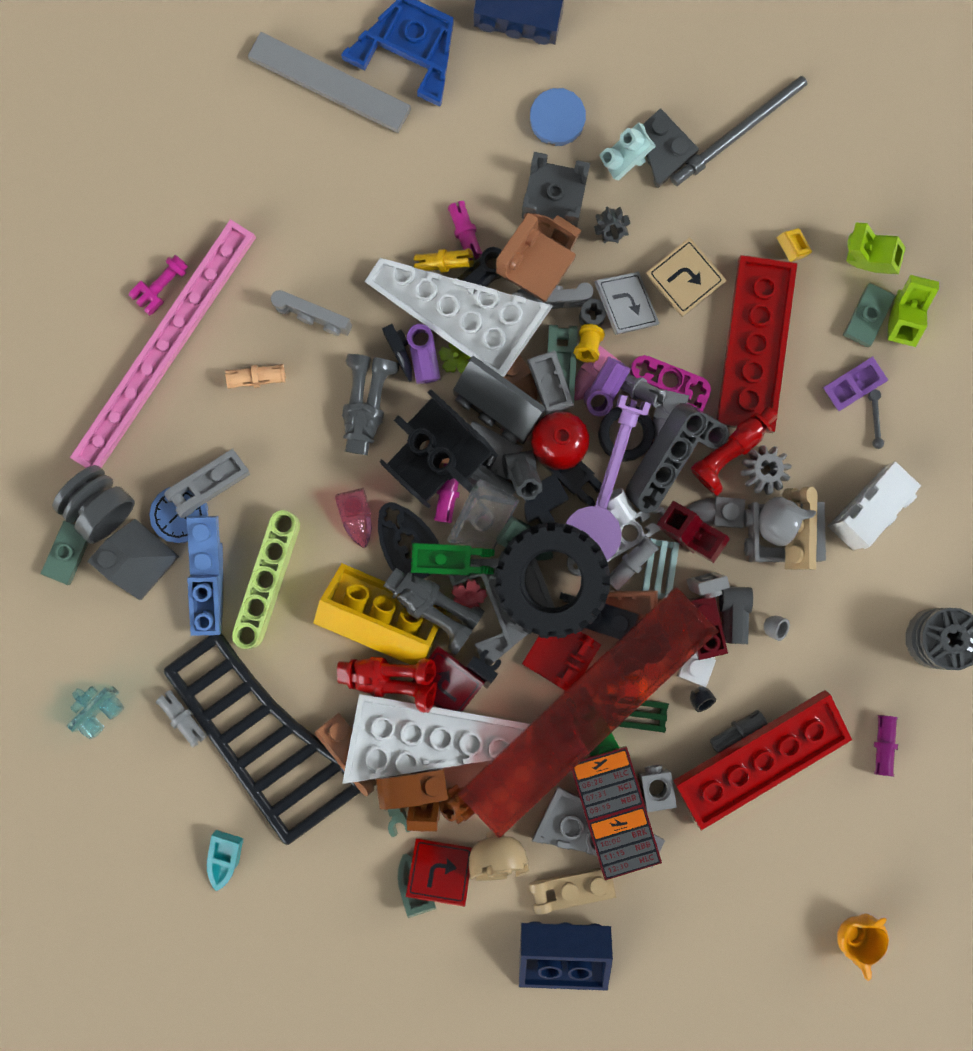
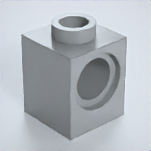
(660, 801)

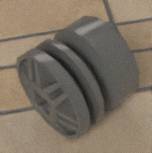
(93, 504)
(929, 641)

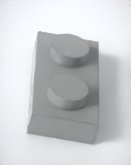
(708, 585)

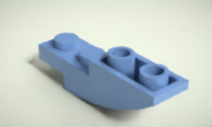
(206, 575)

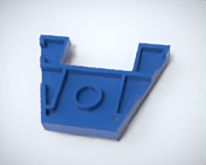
(415, 34)

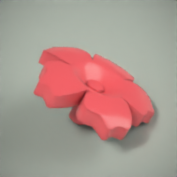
(469, 596)

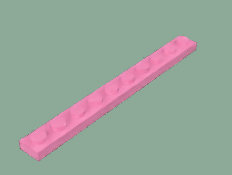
(163, 346)

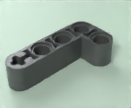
(650, 487)

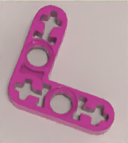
(685, 379)

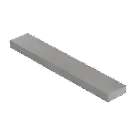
(329, 82)

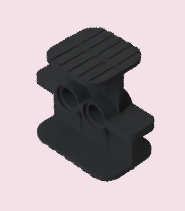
(448, 438)

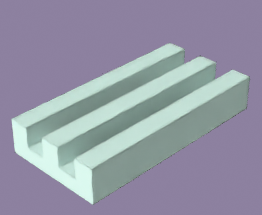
(671, 570)

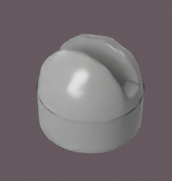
(776, 627)

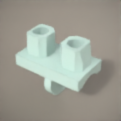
(628, 151)

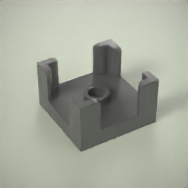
(555, 189)

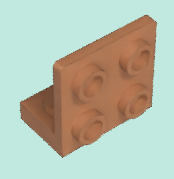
(533, 260)

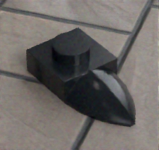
(397, 342)

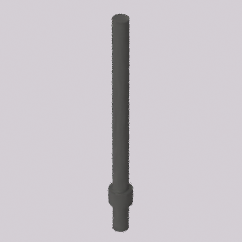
(697, 162)

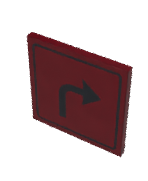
(454, 682)

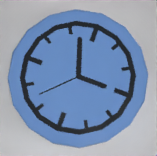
(167, 521)

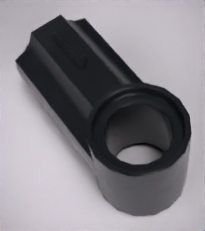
(480, 273)

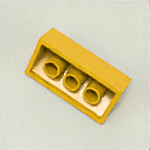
(367, 613)

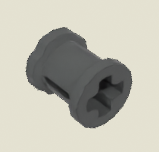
(595, 305)

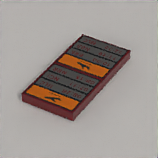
(616, 813)

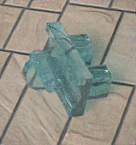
(105, 701)

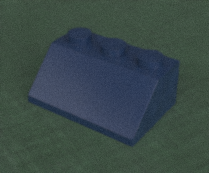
(520, 18)
(565, 956)

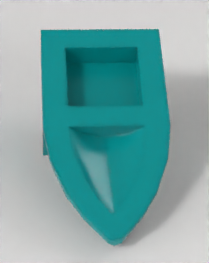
(223, 858)

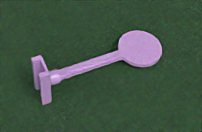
(596, 519)

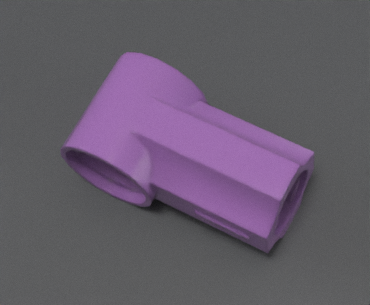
(424, 357)
(608, 384)

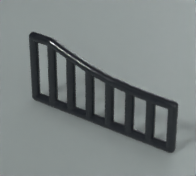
(237, 764)

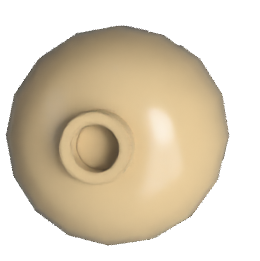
(497, 858)

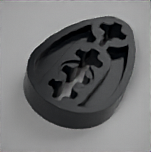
(391, 536)

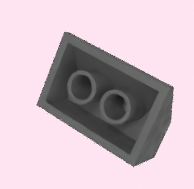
(497, 401)

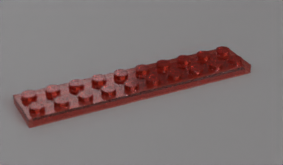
(587, 712)

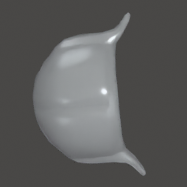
(781, 520)

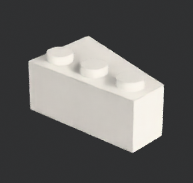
(875, 507)

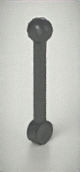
(874, 396)

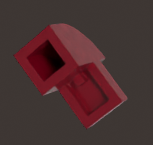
(691, 532)

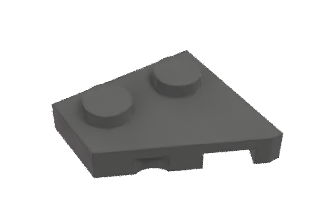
(671, 148)

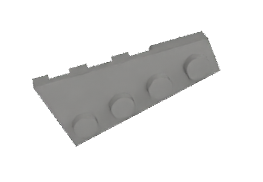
(567, 826)

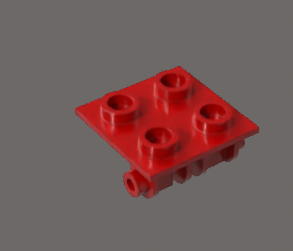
(562, 658)

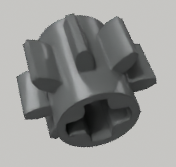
(617, 220)

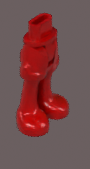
(740, 442)
(374, 676)

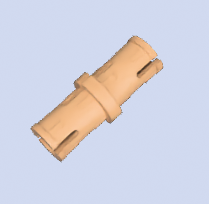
(255, 376)

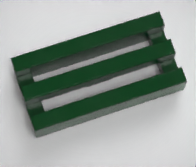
(662, 717)

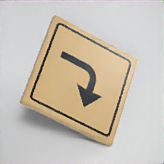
(686, 277)

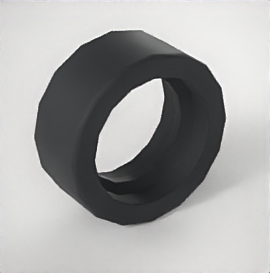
(629, 455)

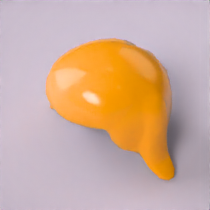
(863, 941)

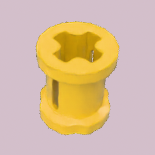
(589, 342)

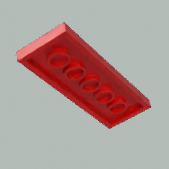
(756, 339)
(763, 759)

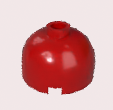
(560, 440)

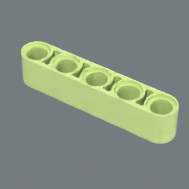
(255, 590)

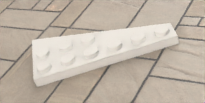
(466, 314)
(400, 740)

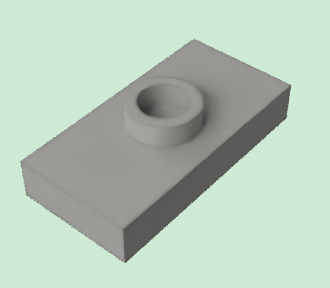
(550, 382)

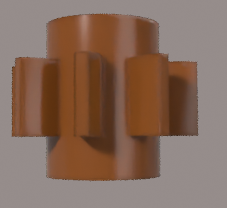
(455, 807)

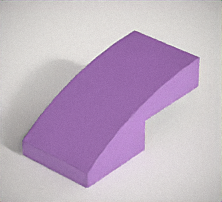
(855, 383)

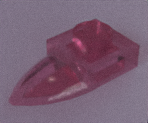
(355, 515)

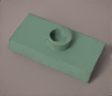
(869, 315)
(65, 555)

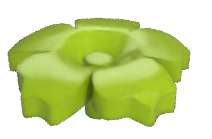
(453, 358)

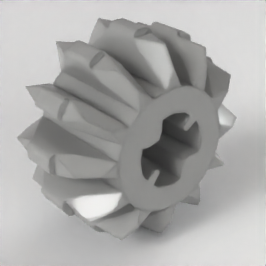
(775, 475)

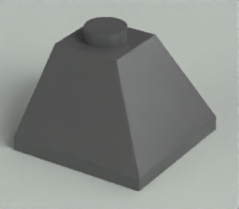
(133, 559)

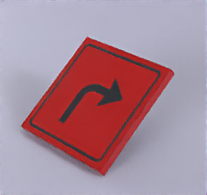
(439, 872)

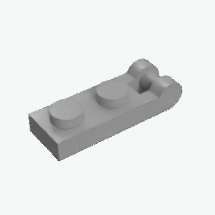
(563, 297)
(310, 313)
(207, 483)

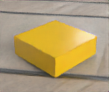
(794, 244)

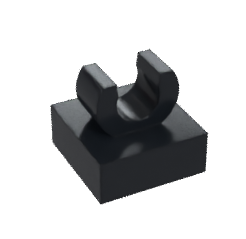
(484, 671)

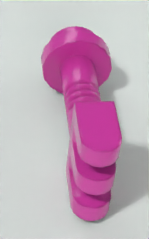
(151, 292)

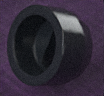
(703, 699)

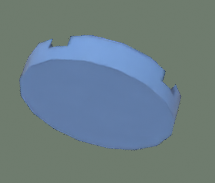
(557, 116)

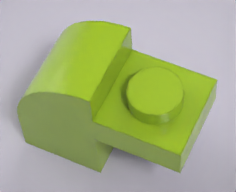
(873, 251)
(910, 309)

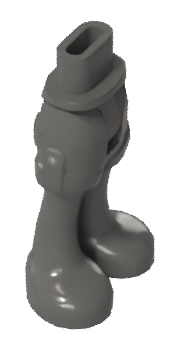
(363, 418)
(419, 597)

